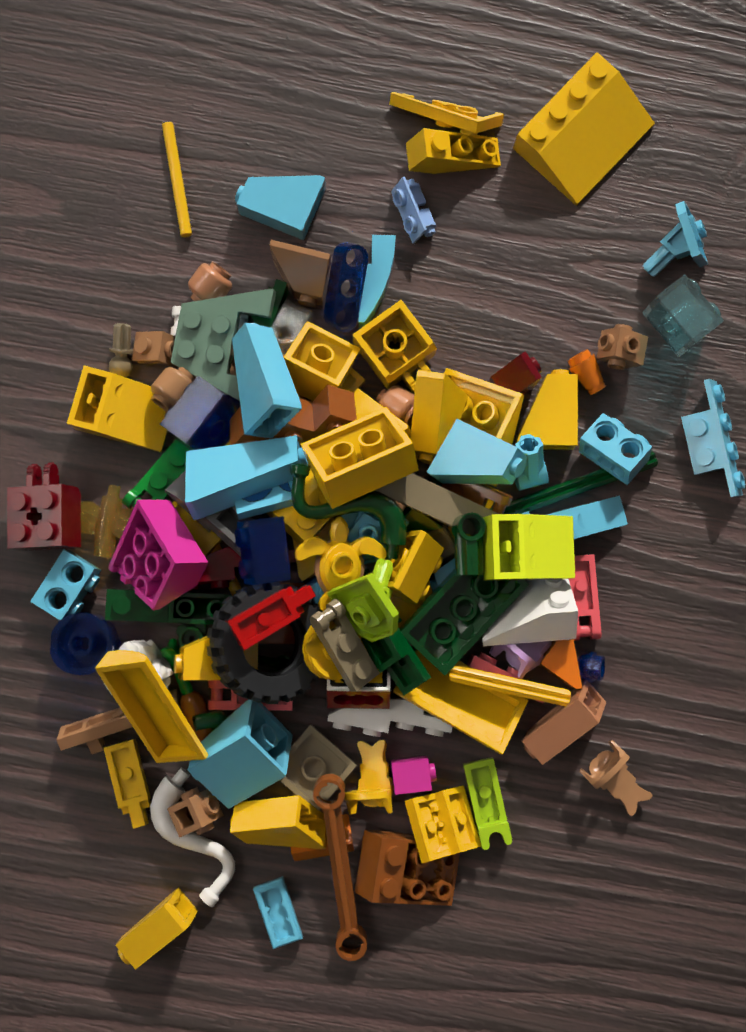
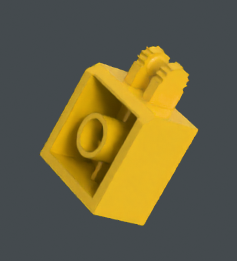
(393, 365)

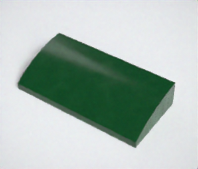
(458, 616)

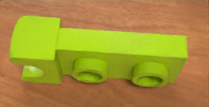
(486, 801)

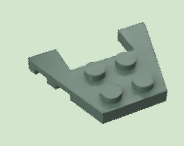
(207, 331)

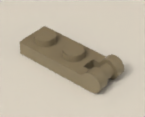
(344, 646)

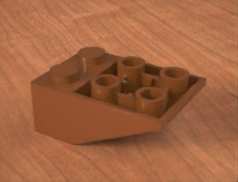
(394, 873)

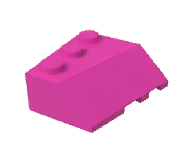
(158, 554)

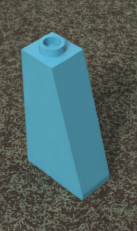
(263, 381)
(237, 471)

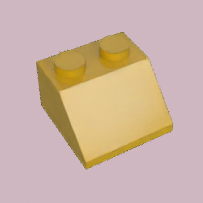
(319, 360)
(414, 566)

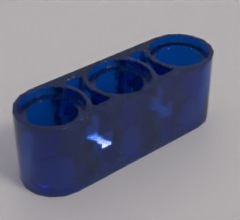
(351, 300)

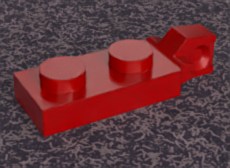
(269, 615)

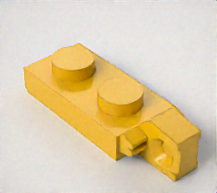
(129, 781)

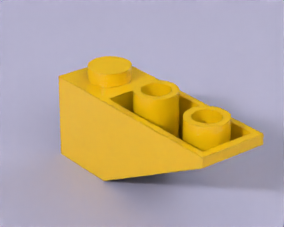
(448, 151)

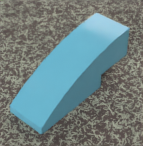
(377, 276)

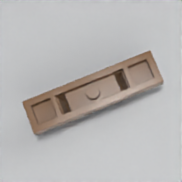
(96, 727)

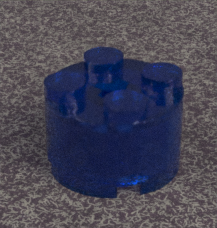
(67, 642)

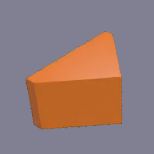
(563, 662)

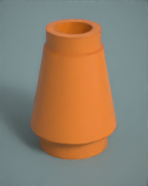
(588, 371)

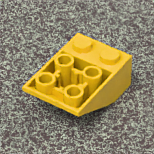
(117, 410)

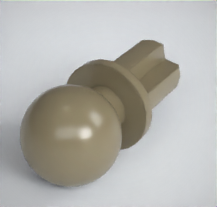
(121, 363)

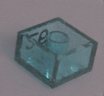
(683, 315)

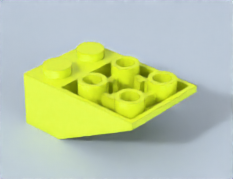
(528, 547)

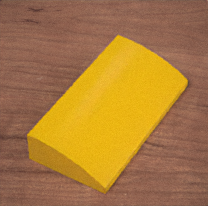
(149, 707)
(475, 711)

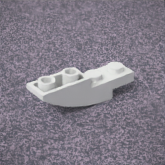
(378, 720)

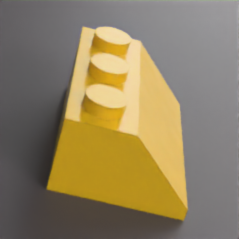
(360, 457)

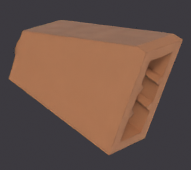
(564, 724)

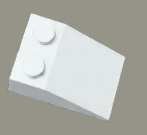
(538, 614)

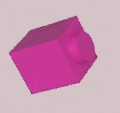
(412, 774)

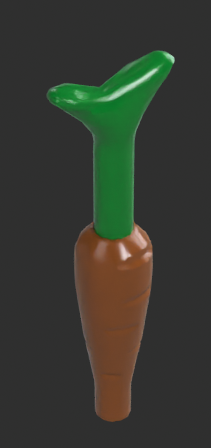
(191, 701)

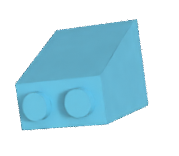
(243, 754)

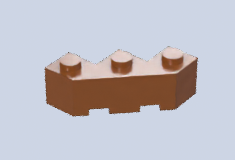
(325, 413)

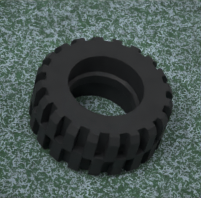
(230, 660)

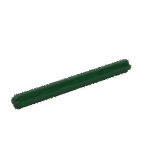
(568, 489)

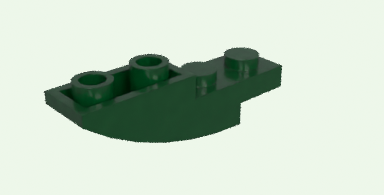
(188, 608)
(398, 659)

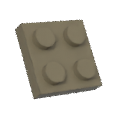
(310, 759)

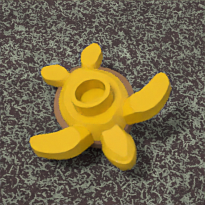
(338, 559)

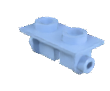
(408, 198)

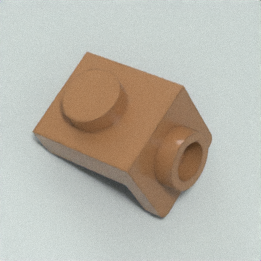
(153, 348)

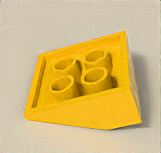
(489, 406)

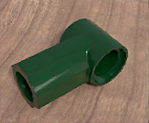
(469, 549)

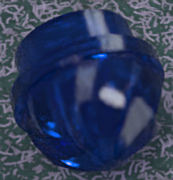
(592, 667)

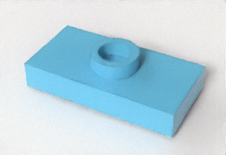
(278, 912)

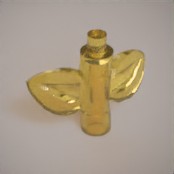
(105, 521)

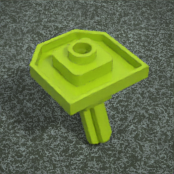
(369, 603)

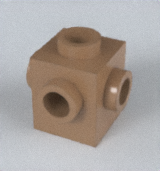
(622, 347)
(195, 812)

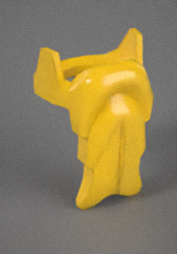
(375, 785)

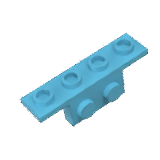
(710, 440)

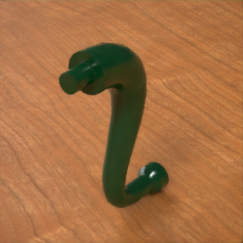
(379, 505)

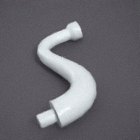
(167, 795)

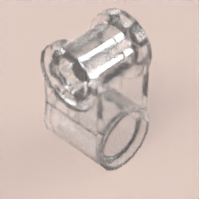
(290, 323)

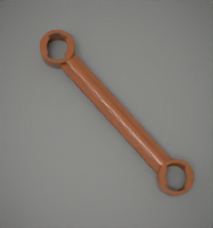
(340, 868)

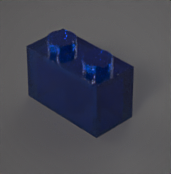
(263, 550)

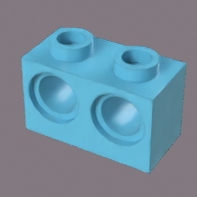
(610, 453)
(60, 580)

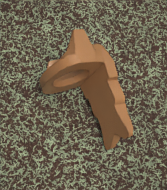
(611, 773)

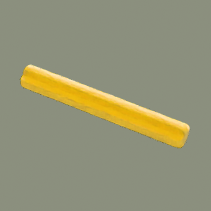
(510, 685)

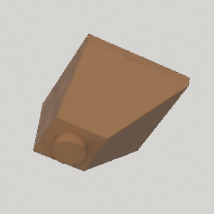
(303, 270)

